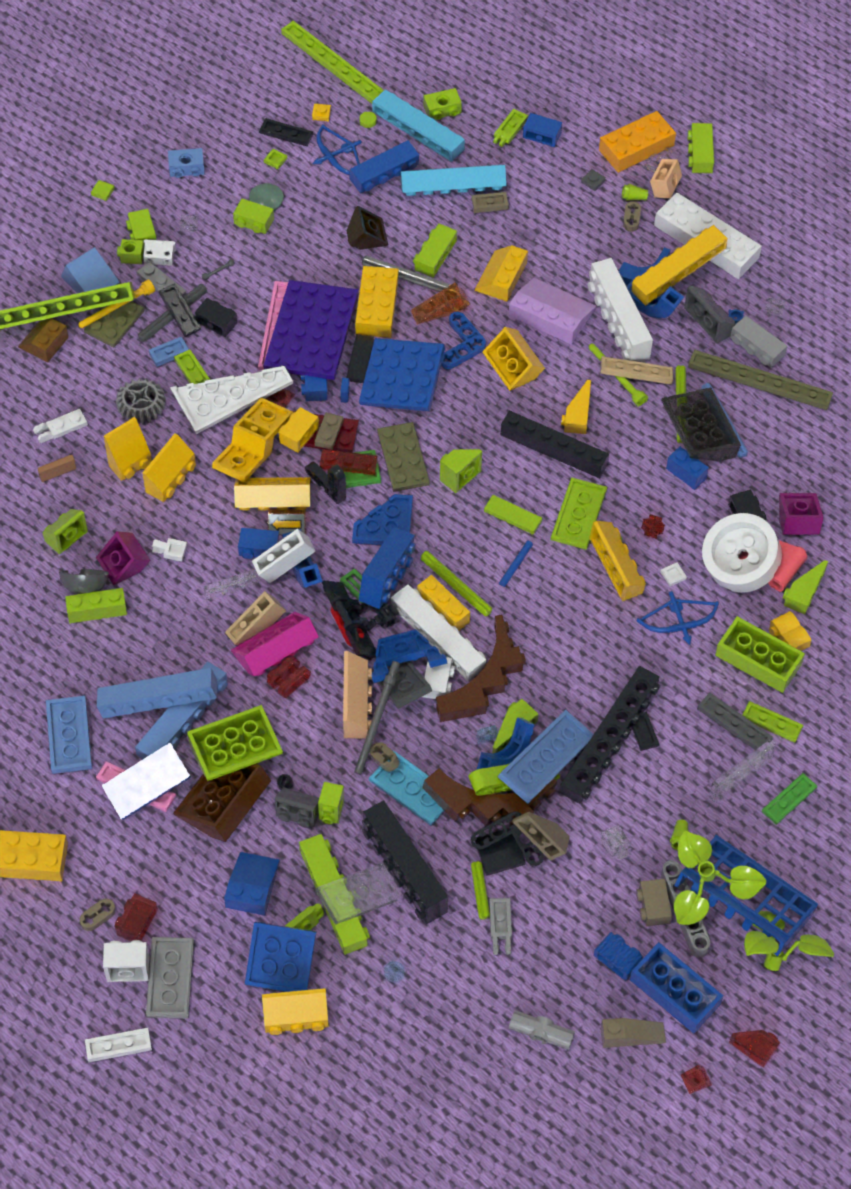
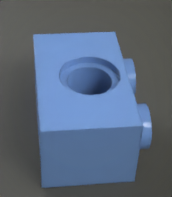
(186, 162)

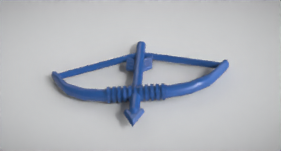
(346, 147)
(676, 608)

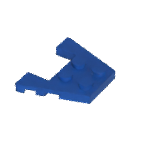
(404, 648)

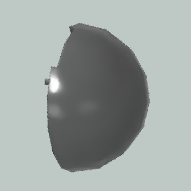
(85, 582)

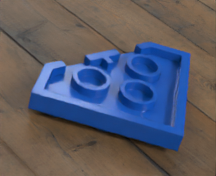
(382, 519)

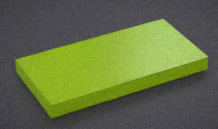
(578, 513)

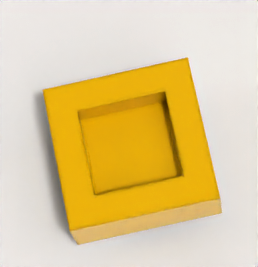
(321, 112)

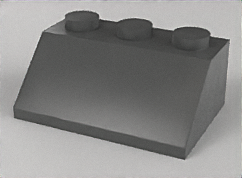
(708, 314)

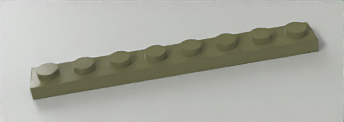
(760, 379)

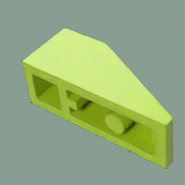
(804, 588)
(521, 710)

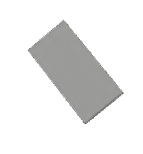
(170, 977)

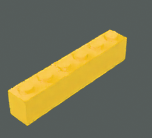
(679, 264)

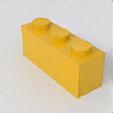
(444, 602)

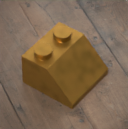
(45, 339)

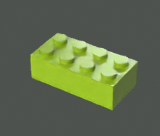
(759, 654)

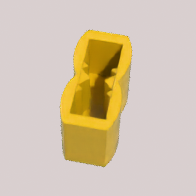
(790, 631)

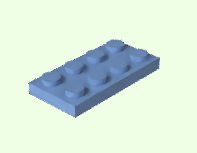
(68, 734)

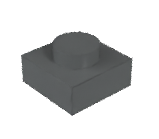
(593, 180)

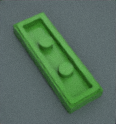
(789, 798)

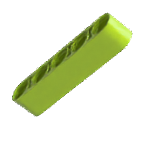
(486, 780)

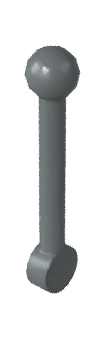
(205, 276)

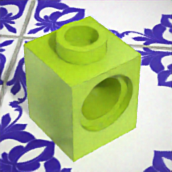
(131, 251)

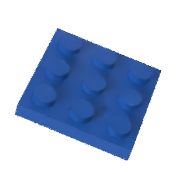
(280, 957)

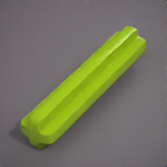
(480, 890)

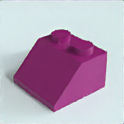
(800, 514)
(122, 557)

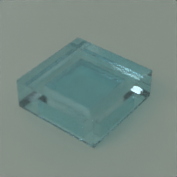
(487, 734)

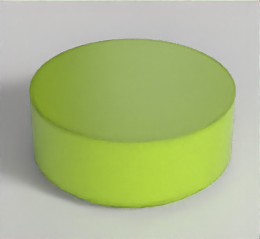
(368, 119)

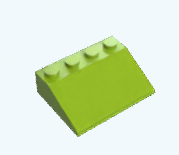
(234, 743)

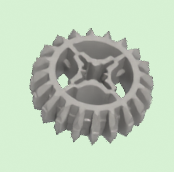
(142, 406)

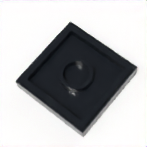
(500, 855)

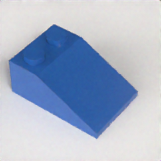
(251, 883)

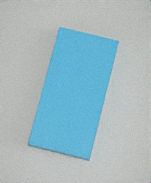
(406, 788)

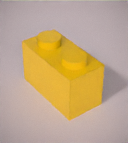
(298, 429)

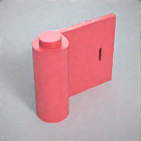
(791, 562)

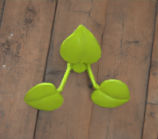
(697, 850)
(758, 943)

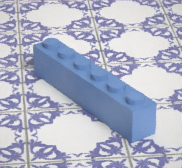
(157, 693)
(177, 720)

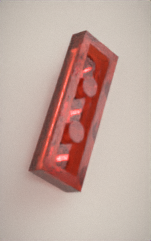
(349, 461)

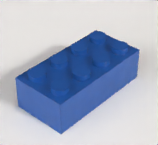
(387, 568)
(676, 987)

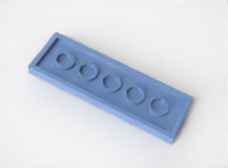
(546, 756)

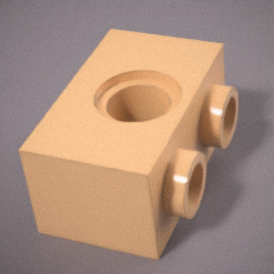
(666, 178)

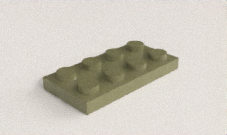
(403, 457)

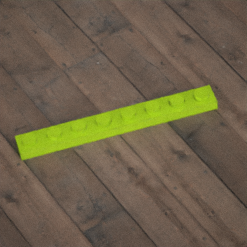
(331, 61)

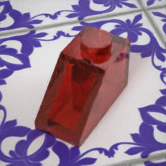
(756, 1045)

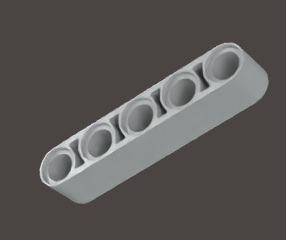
(691, 936)

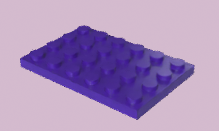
(311, 329)

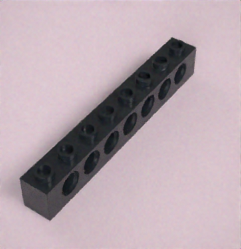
(641, 680)

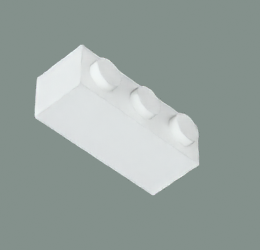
(283, 556)

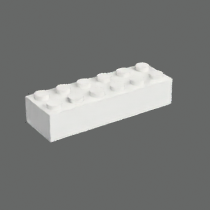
(687, 220)
(620, 311)

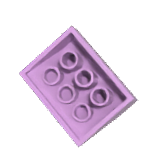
(550, 310)

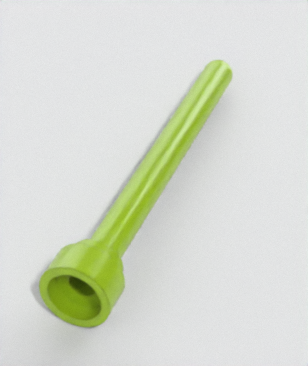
(638, 396)

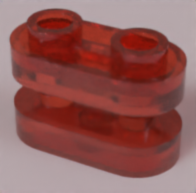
(282, 678)

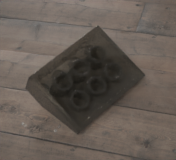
(702, 425)

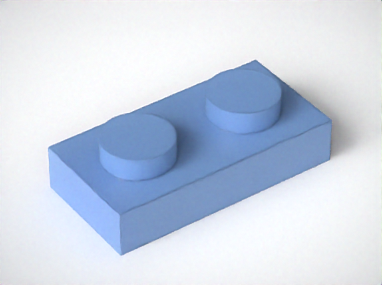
(165, 353)

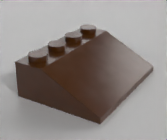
(222, 803)

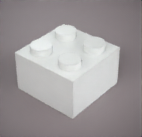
(126, 961)

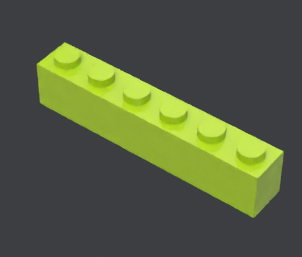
(323, 871)

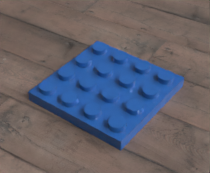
(402, 374)

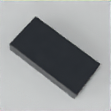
(645, 733)

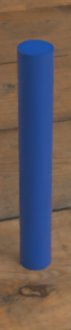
(515, 564)

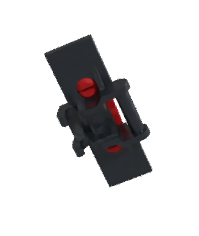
(347, 617)

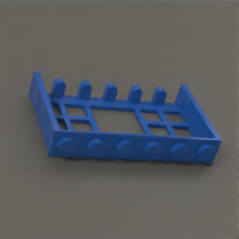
(780, 890)

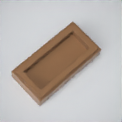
(56, 468)

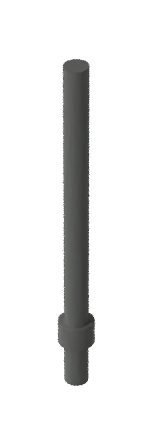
(389, 682)

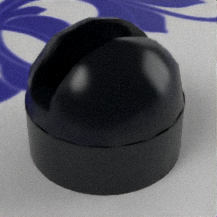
(289, 782)

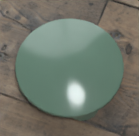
(267, 195)

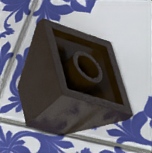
(366, 230)

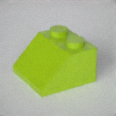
(460, 467)
(65, 530)

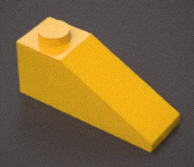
(577, 411)

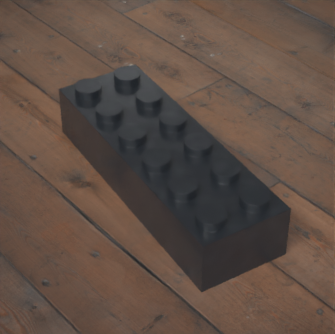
(405, 862)

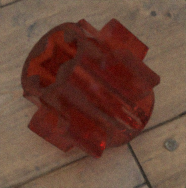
(653, 526)

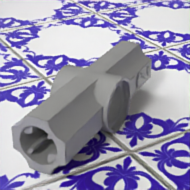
(541, 1029)

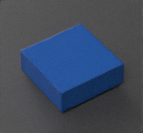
(345, 387)

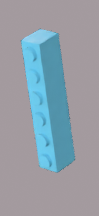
(418, 125)
(453, 178)

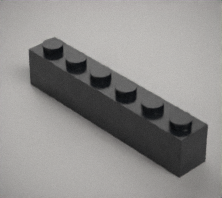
(554, 444)

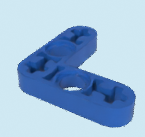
(469, 341)

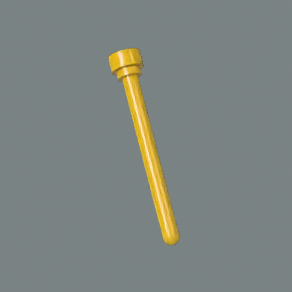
(145, 288)

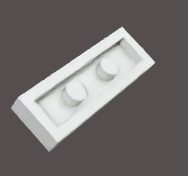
(118, 1045)

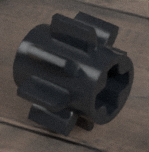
(386, 615)

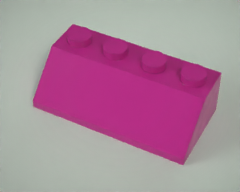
(275, 643)

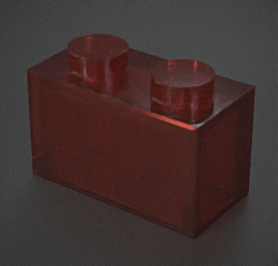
(136, 918)

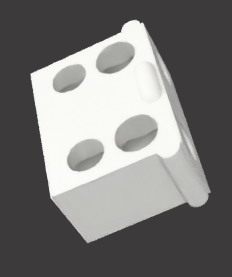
(159, 251)

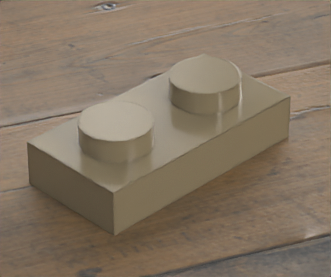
(490, 202)
(329, 431)

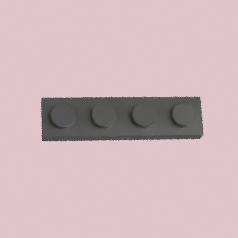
(733, 721)

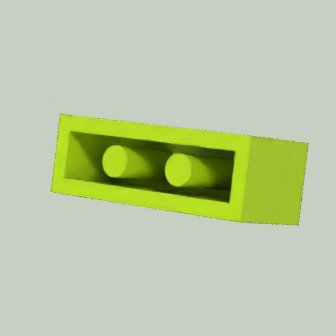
(701, 148)
(435, 250)
(96, 605)

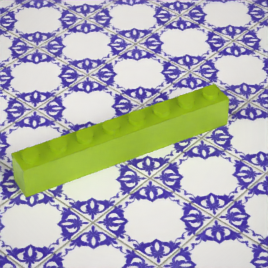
(66, 305)

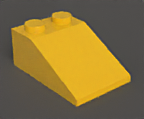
(127, 449)

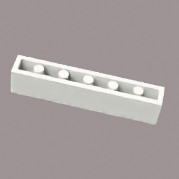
(439, 632)

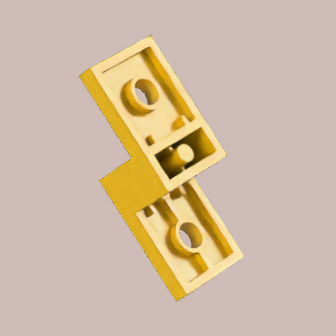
(252, 440)

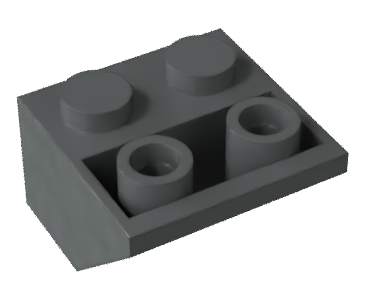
(297, 807)

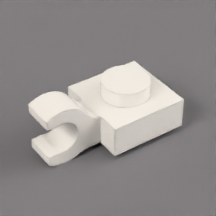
(172, 549)

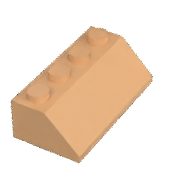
(356, 696)

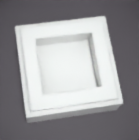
(673, 574)

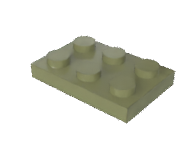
(116, 324)

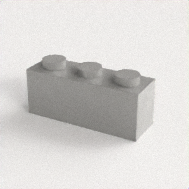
(758, 342)

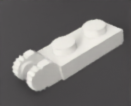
(60, 426)

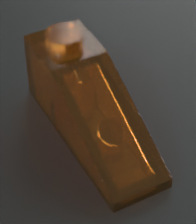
(441, 304)

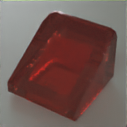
(696, 1079)

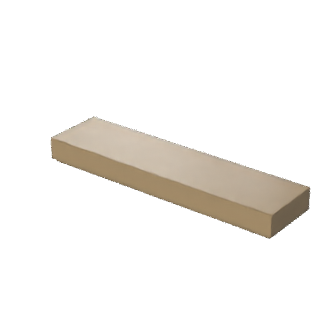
(636, 370)

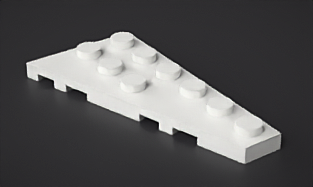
(225, 396)

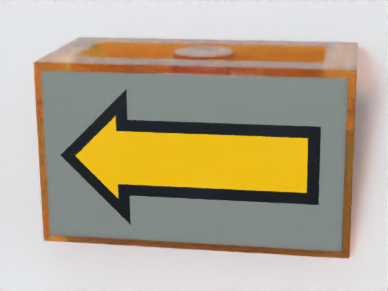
(286, 520)

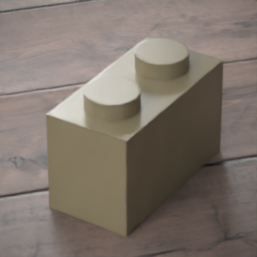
(654, 902)

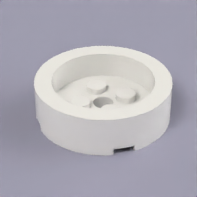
(746, 534)

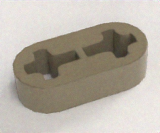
(635, 217)
(387, 754)
(94, 911)

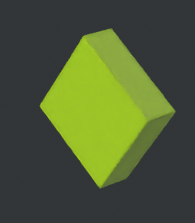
(275, 159)
(102, 190)

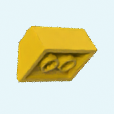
(503, 272)
(513, 358)
(168, 468)
(295, 1011)

